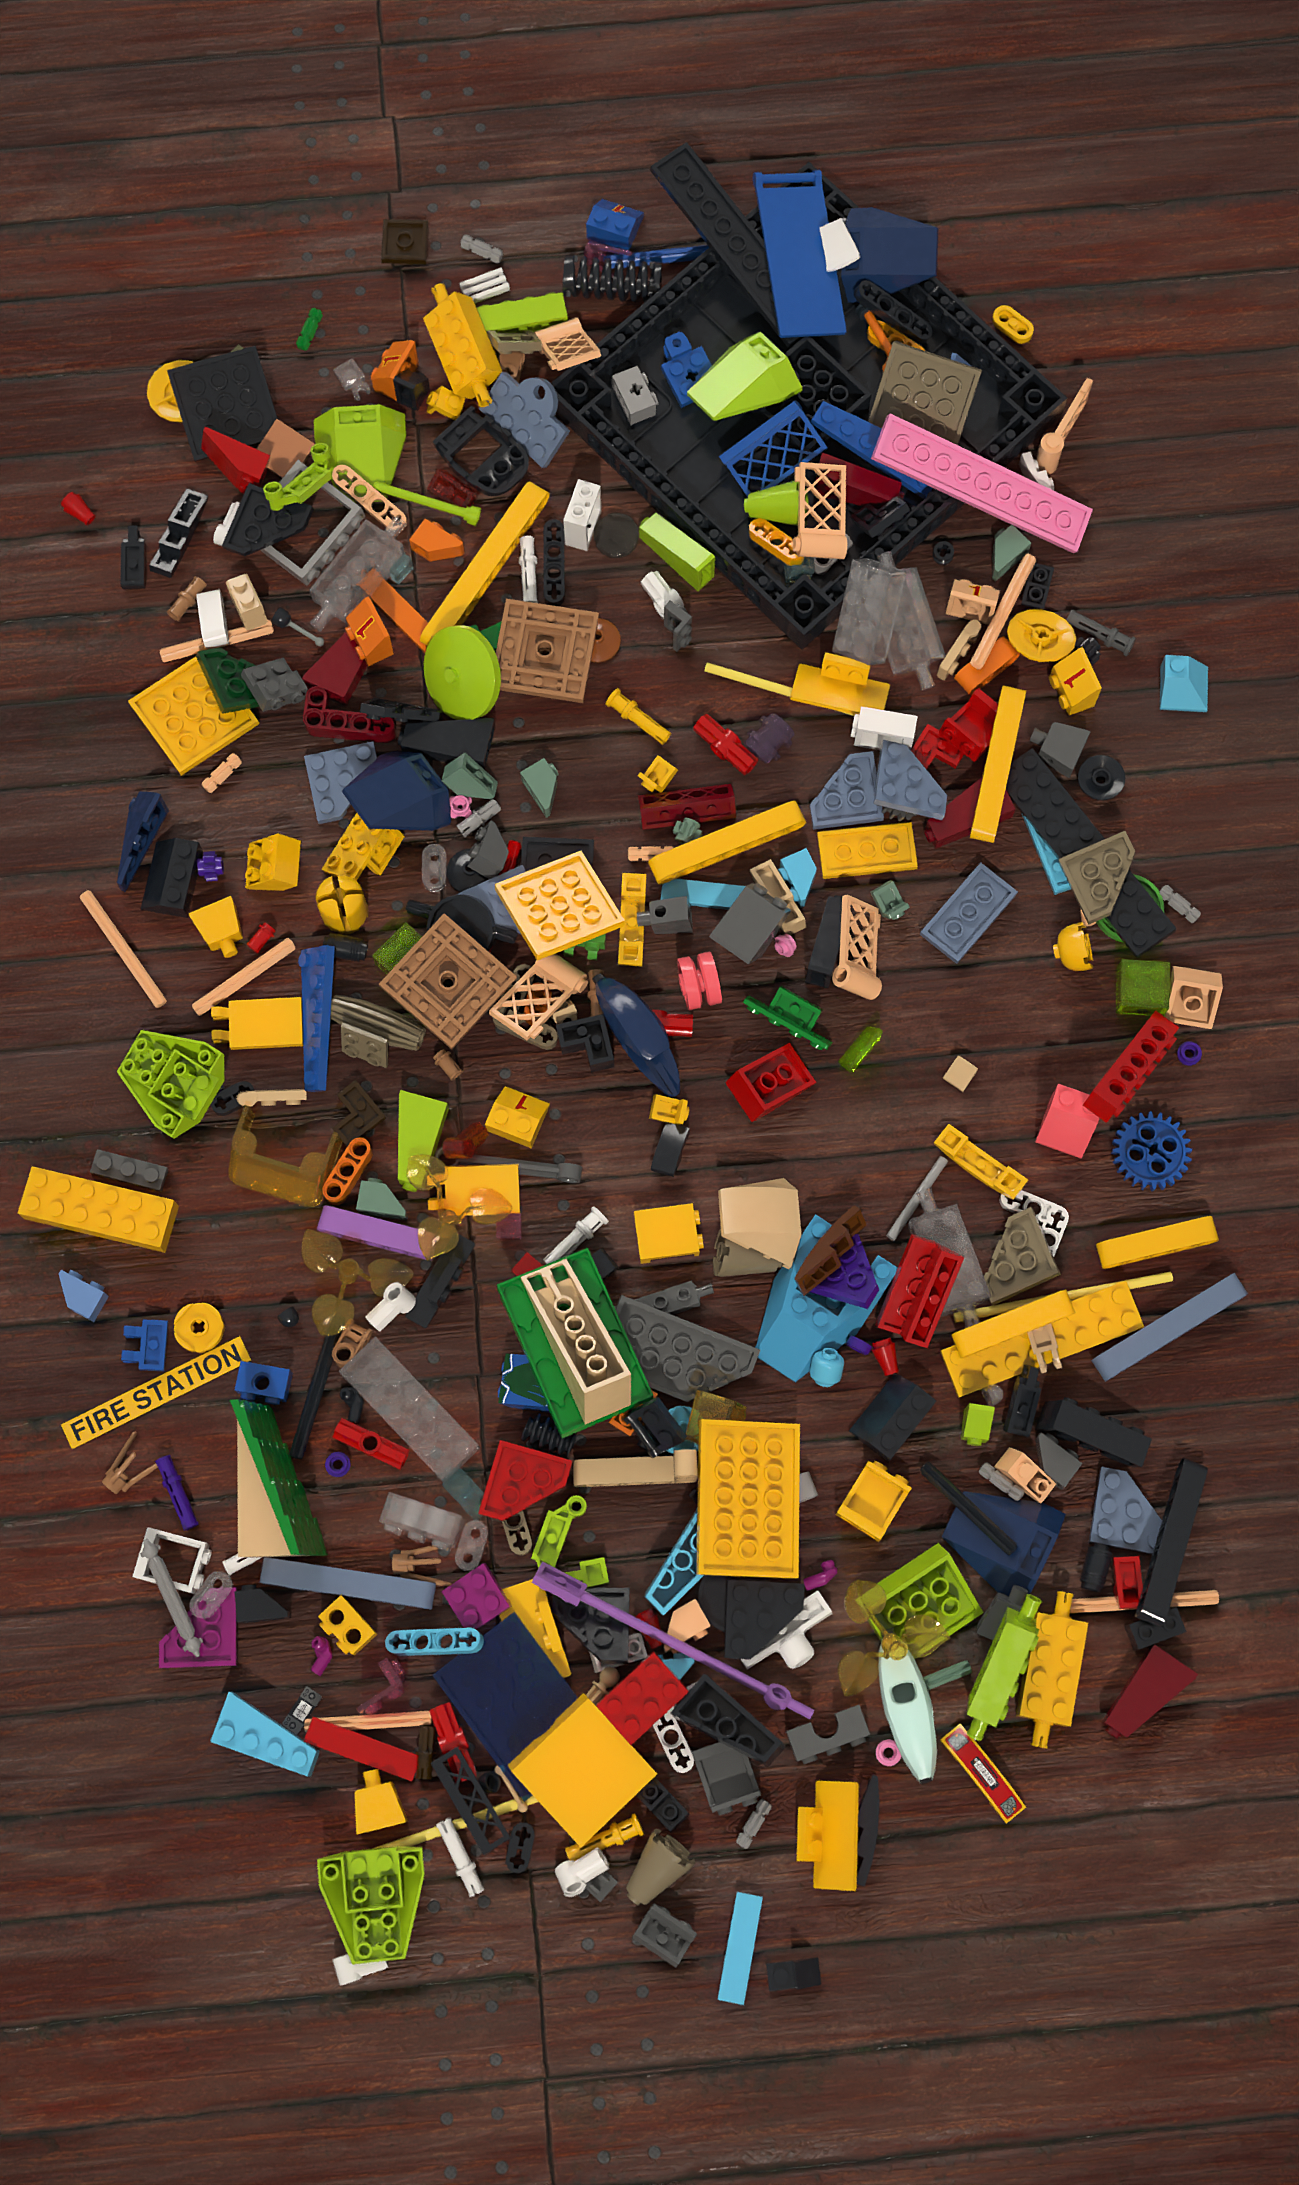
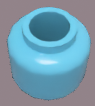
(827, 1367)

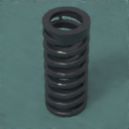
(573, 287)

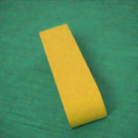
(1157, 1242)
(1013, 1323)

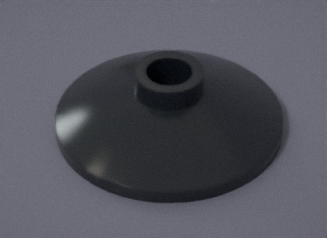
(1105, 768)
(457, 874)

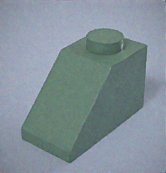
(1008, 550)
(469, 778)
(541, 783)
(379, 1201)

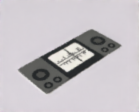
(301, 1710)

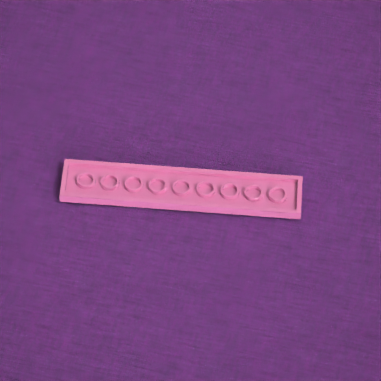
(981, 483)

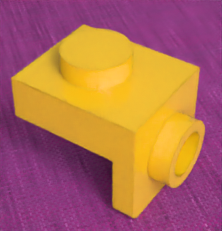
(445, 402)
(658, 775)
(669, 1109)

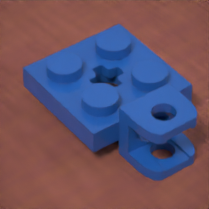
(681, 361)

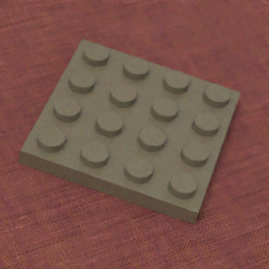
(926, 391)

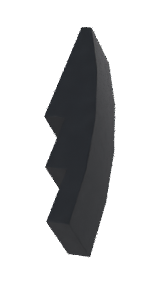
(179, 533)
(868, 1820)

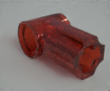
(465, 1143)

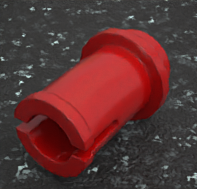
(261, 937)

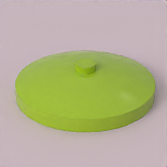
(462, 672)

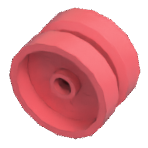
(696, 981)

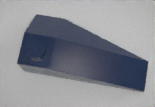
(143, 823)

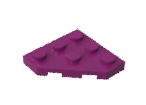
(218, 1638)

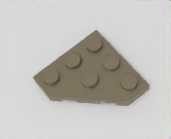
(1099, 874)
(1020, 1258)

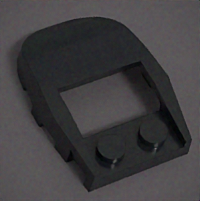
(500, 470)

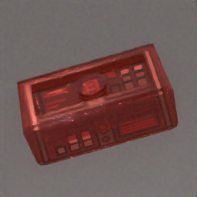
(452, 489)

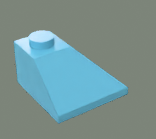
(1183, 684)

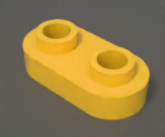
(1014, 324)

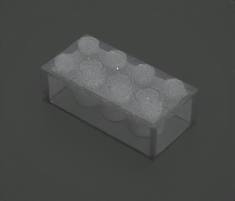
(868, 611)

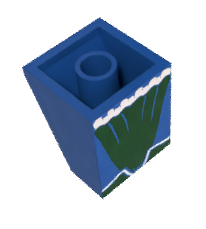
(519, 1385)

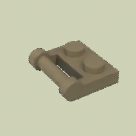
(508, 342)

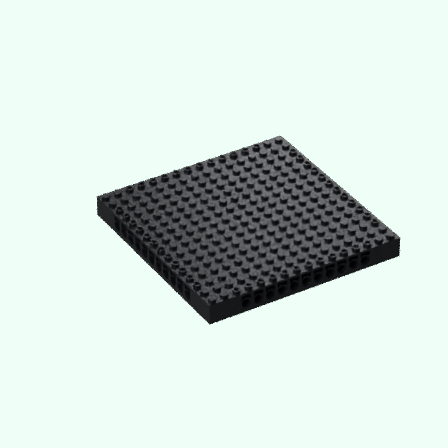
(677, 451)

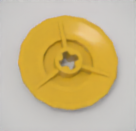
(161, 393)
(1041, 635)

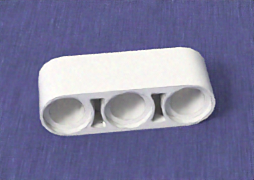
(212, 619)

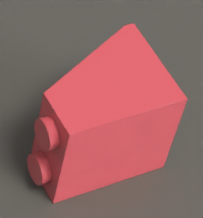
(1067, 1123)

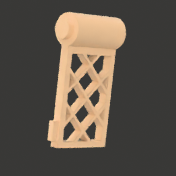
(567, 345)
(1053, 443)
(815, 541)
(853, 974)
(559, 975)

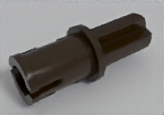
(425, 1752)

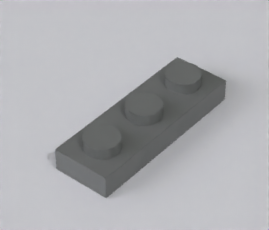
(129, 1170)

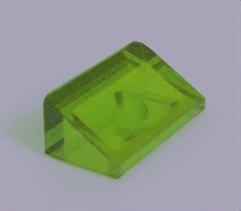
(860, 1048)

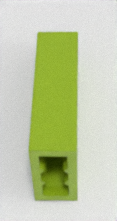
(678, 550)
(419, 1130)

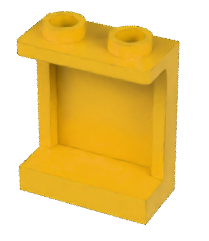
(667, 1232)
(874, 1500)

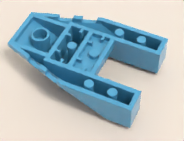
(803, 1325)

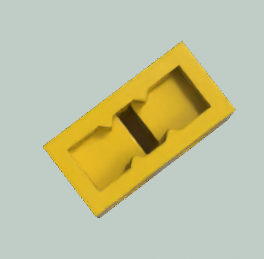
(351, 1621)

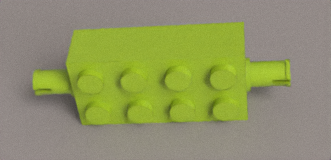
(1002, 1667)

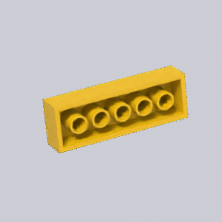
(98, 1209)

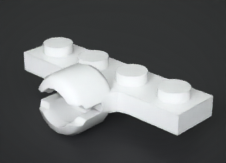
(791, 1640)

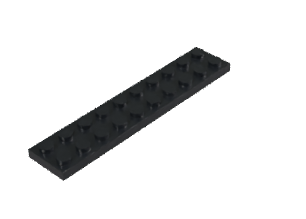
(720, 226)
(1068, 830)

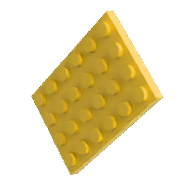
(748, 1499)

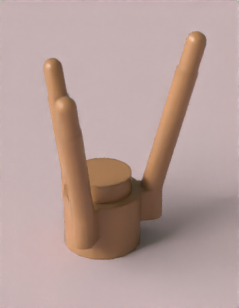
(116, 1477)
(405, 1563)

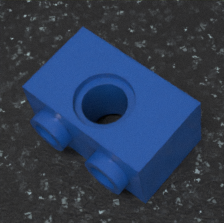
(251, 1373)

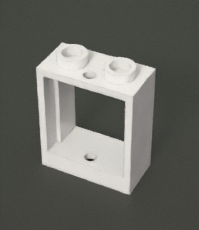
(582, 510)
(878, 725)
(153, 1535)

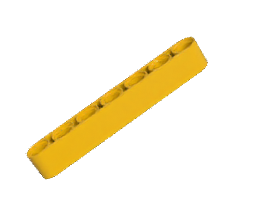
(997, 764)
(727, 842)

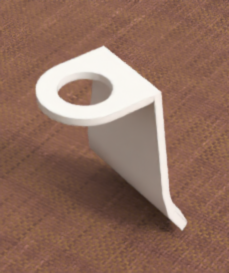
(838, 245)

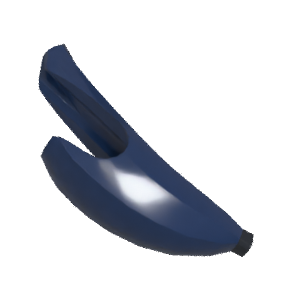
(638, 1033)

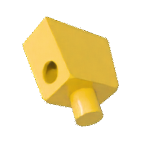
(219, 925)
(377, 1804)

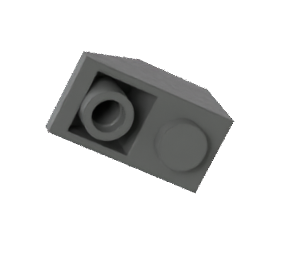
(489, 851)
(1055, 1461)

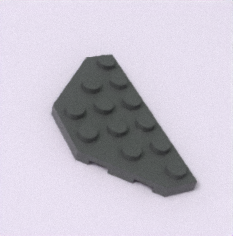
(680, 1354)

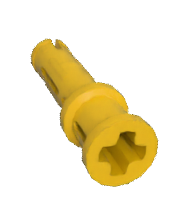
(629, 710)
(616, 1834)

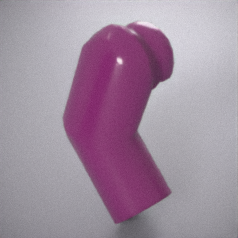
(822, 1578)
(323, 1653)

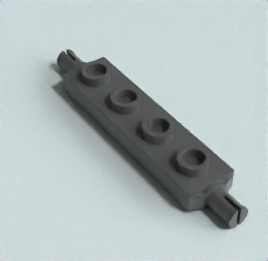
(677, 1298)

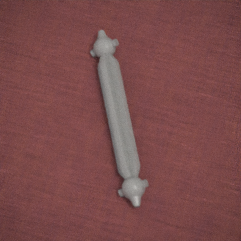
(171, 1597)

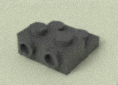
(274, 684)

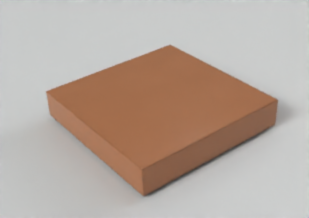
(284, 448)

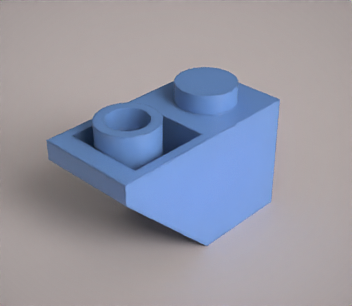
(82, 1297)

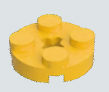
(200, 1341)

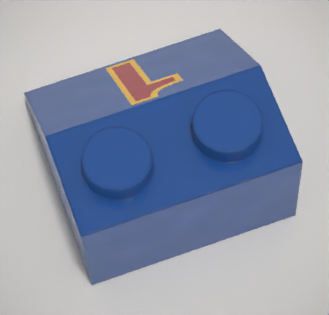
(613, 224)

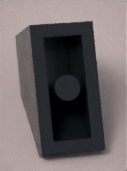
(411, 388)
(257, 1606)

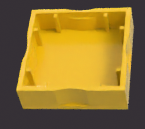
(582, 1770)

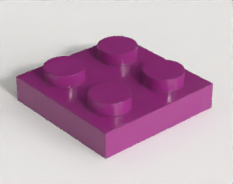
(477, 1598)

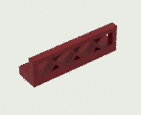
(708, 807)

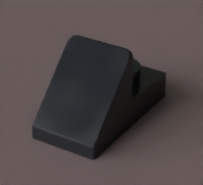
(793, 1974)

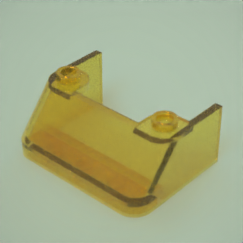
(275, 1178)

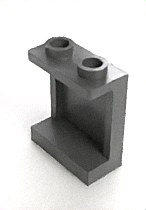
(726, 1777)

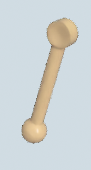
(522, 1806)

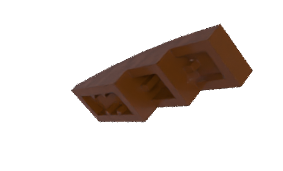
(825, 1255)

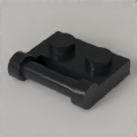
(659, 1422)

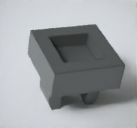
(601, 1885)

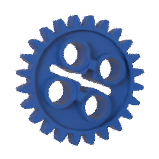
(1161, 1132)

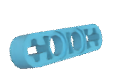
(434, 1641)

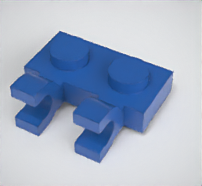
(152, 1347)

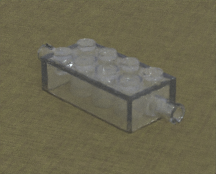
(356, 571)
(914, 634)
(948, 1230)

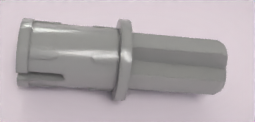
(478, 817)

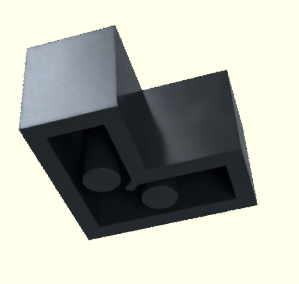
(587, 1035)

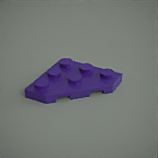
(853, 1280)

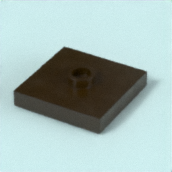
(404, 241)

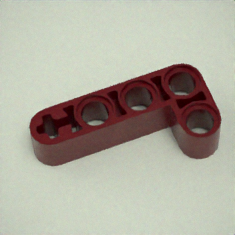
(350, 721)

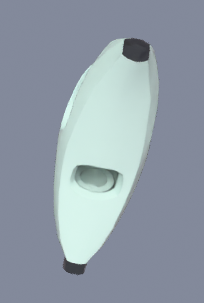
(909, 1713)

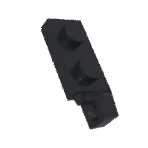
(133, 560)
(1023, 1402)

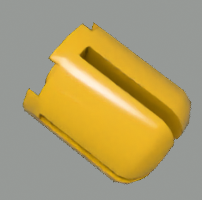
(331, 899)

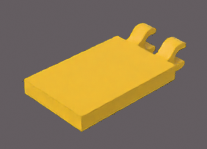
(260, 1023)
(467, 1179)

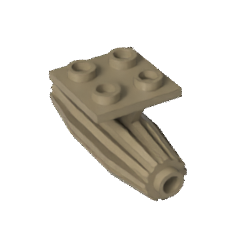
(371, 1028)

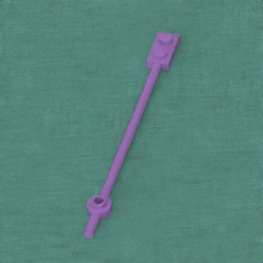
(573, 1591)

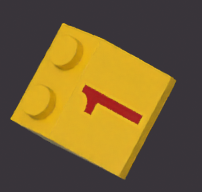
(1075, 682)
(517, 1116)

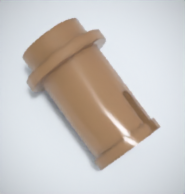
(448, 1065)

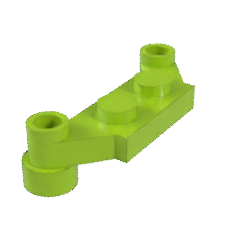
(304, 484)
(555, 1531)

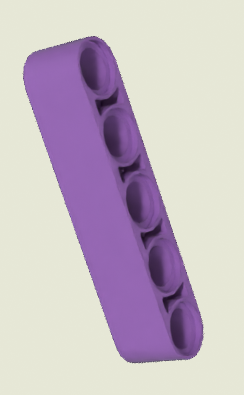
(370, 1231)

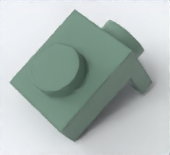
(889, 901)

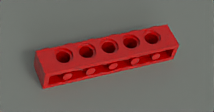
(1129, 1068)

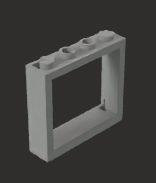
(337, 538)

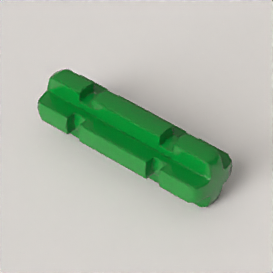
(309, 329)

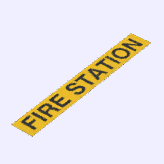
(155, 1392)

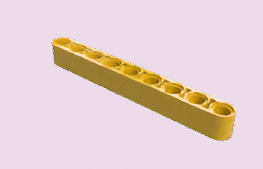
(488, 561)

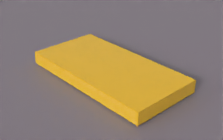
(867, 850)

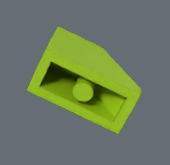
(977, 1424)

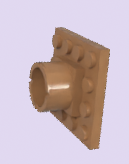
(546, 650)
(444, 957)

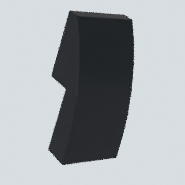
(1037, 586)
(669, 1149)
(662, 1804)

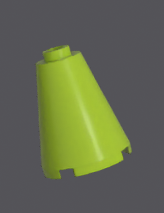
(776, 503)

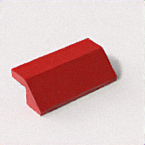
(919, 1290)

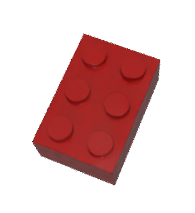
(642, 1697)

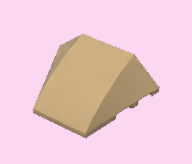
(762, 1218)

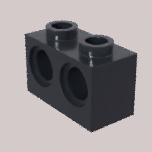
(1144, 1633)

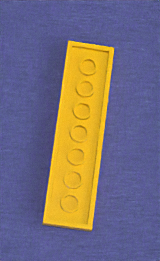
(1097, 1320)

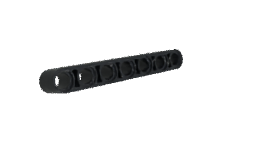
(1171, 1542)

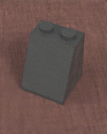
(751, 923)

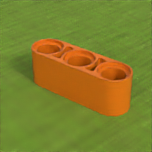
(1000, 658)
(347, 1183)

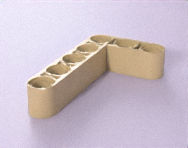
(637, 1470)

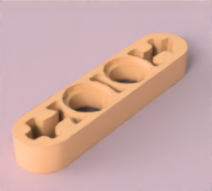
(371, 496)

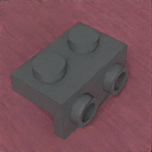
(679, 623)
(664, 1934)

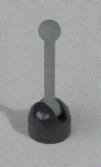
(283, 619)

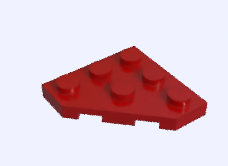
(521, 1479)

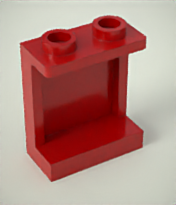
(972, 725)

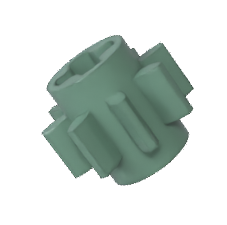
(687, 831)

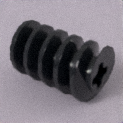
(548, 1436)

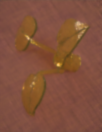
(440, 1234)
(332, 1313)
(921, 1637)

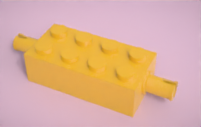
(462, 345)
(1053, 1671)

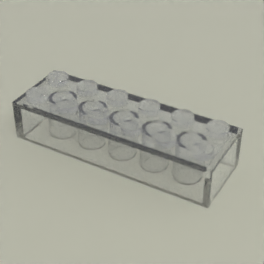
(409, 1409)

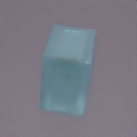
(465, 1492)

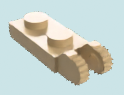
(960, 648)
(269, 1097)
(1043, 1340)

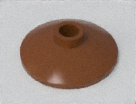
(608, 644)

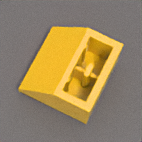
(273, 863)

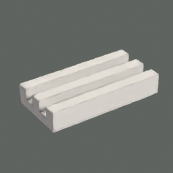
(483, 283)

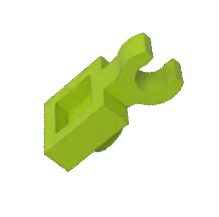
(591, 1572)

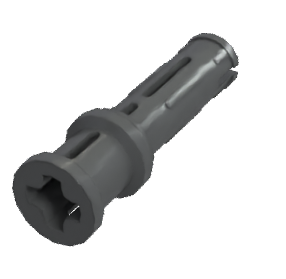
(1114, 639)

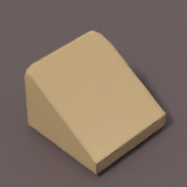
(960, 1073)

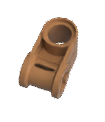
(512, 364)
(351, 1342)

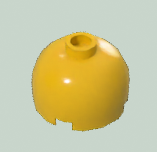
(1074, 948)

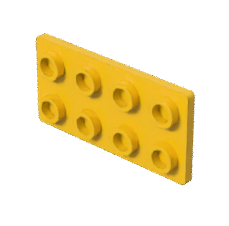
(839, 685)
(362, 848)
(535, 1611)
(831, 1835)

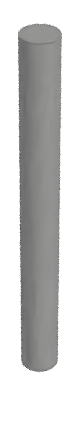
(914, 1201)

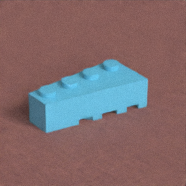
(677, 1572)
(259, 1736)

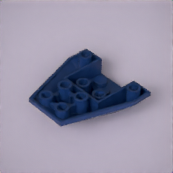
(891, 251)
(400, 794)
(1026, 1522)

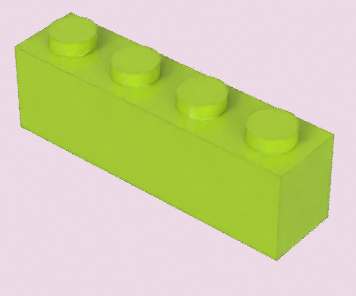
(524, 314)

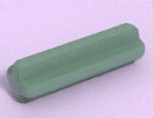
(947, 1674)

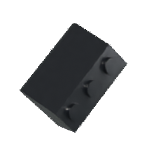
(172, 877)
(892, 1416)

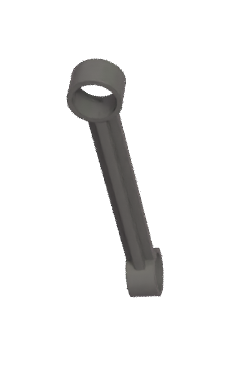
(563, 1171)

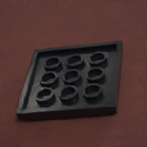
(224, 395)

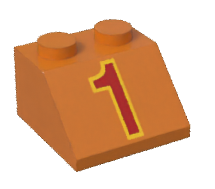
(397, 359)
(369, 633)

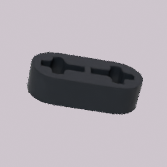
(227, 1094)
(514, 1846)

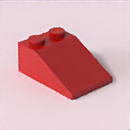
(235, 459)
(770, 1082)

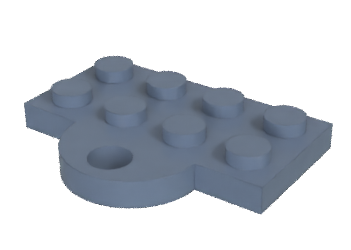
(528, 415)

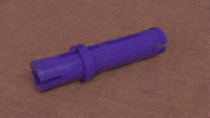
(173, 1483)

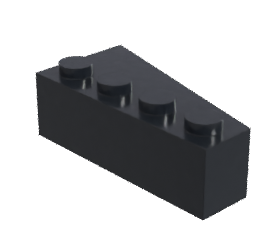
(1094, 1431)
(725, 1720)

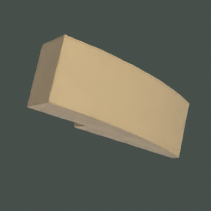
(769, 877)

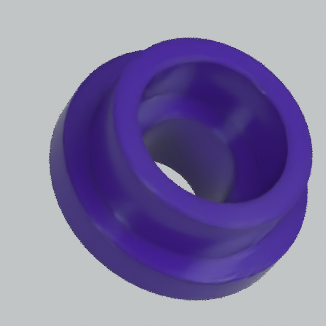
(1189, 1046)
(332, 1458)

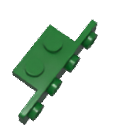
(793, 1013)

